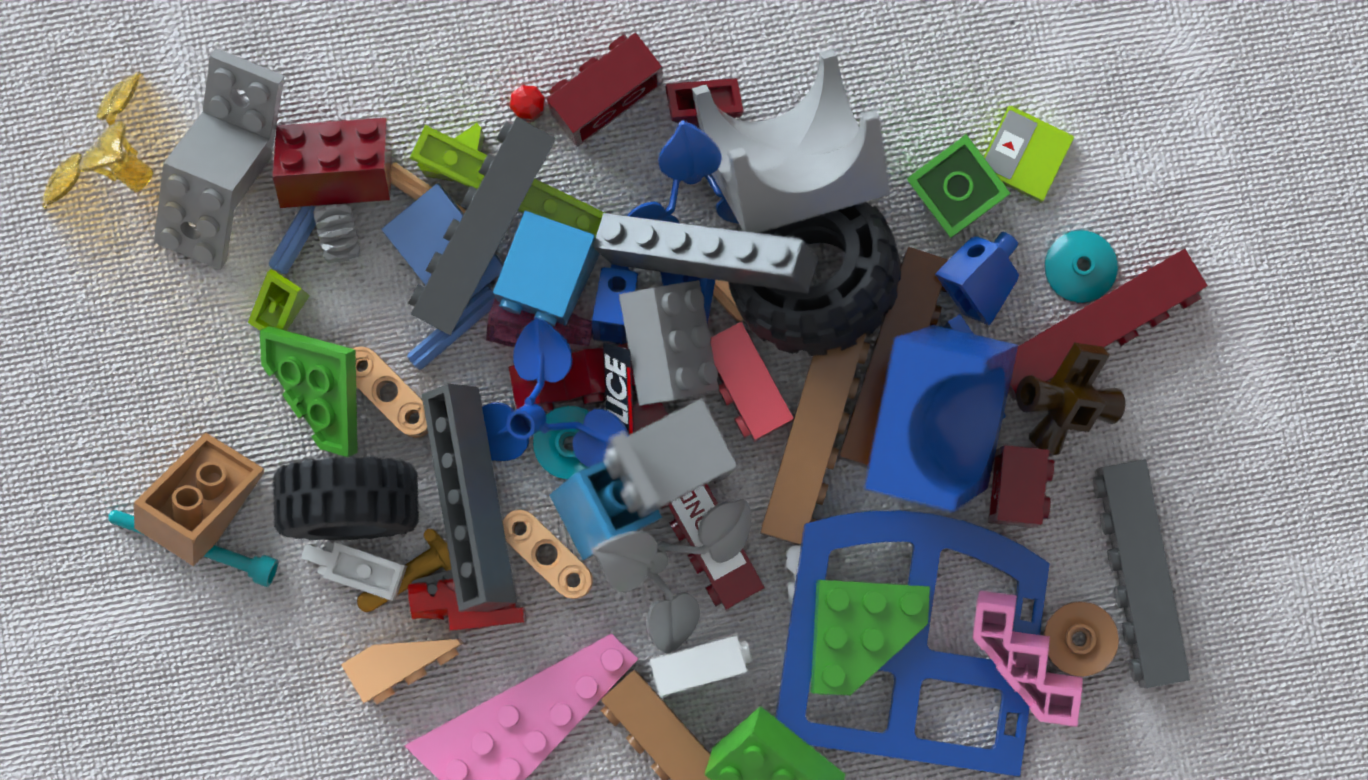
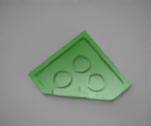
(317, 385)
(861, 629)

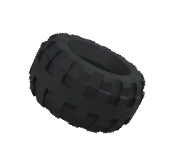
(840, 307)

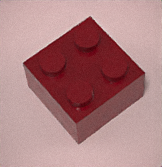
(1020, 486)

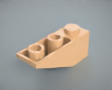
(386, 665)

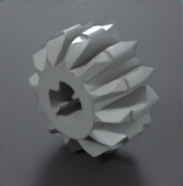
(336, 232)

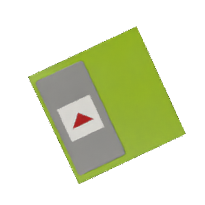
(1027, 153)

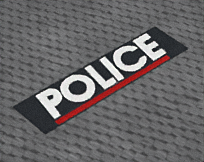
(619, 384)

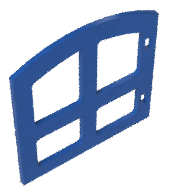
(915, 661)

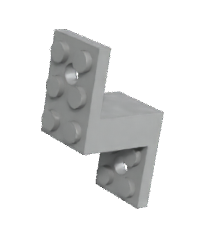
(218, 159)
(669, 459)

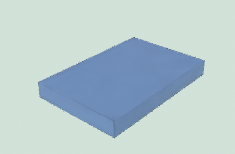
(420, 233)

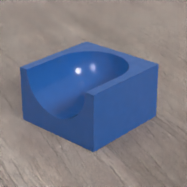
(941, 417)

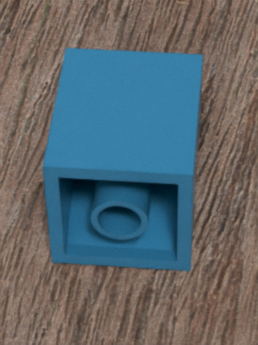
(546, 269)
(595, 510)

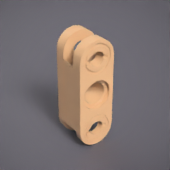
(404, 404)
(528, 546)

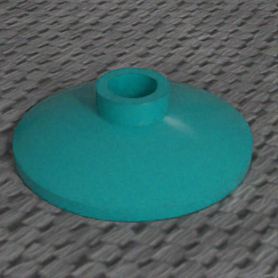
(1068, 279)
(550, 446)

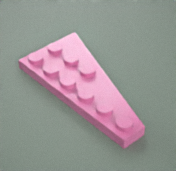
(525, 723)

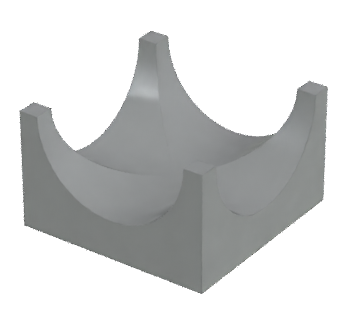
(798, 161)

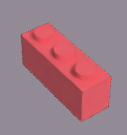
(748, 384)

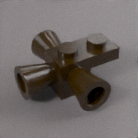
(1070, 398)

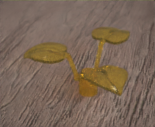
(105, 151)

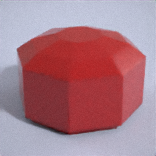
(527, 103)

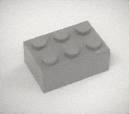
(669, 342)

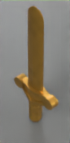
(419, 567)

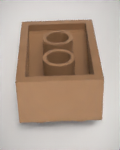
(196, 498)

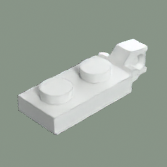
(357, 569)

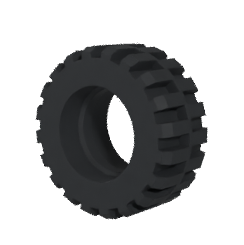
(345, 498)

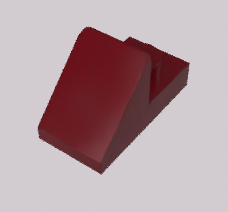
(723, 92)

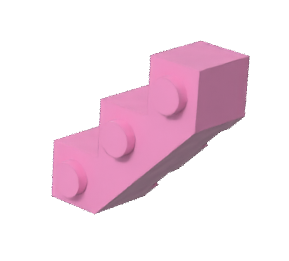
(1023, 661)

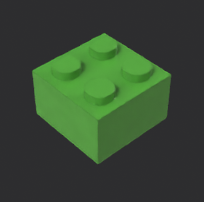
(958, 186)

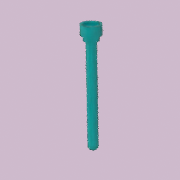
(261, 568)

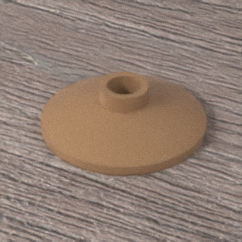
(1099, 644)

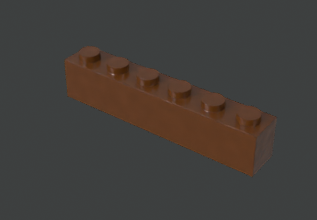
(912, 311)

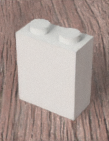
(700, 665)

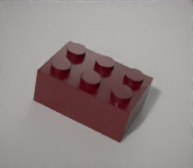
(605, 88)
(332, 162)

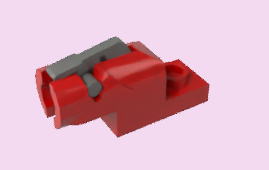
(436, 597)

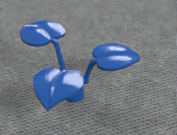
(688, 159)
(543, 356)

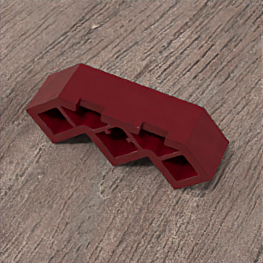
(583, 382)

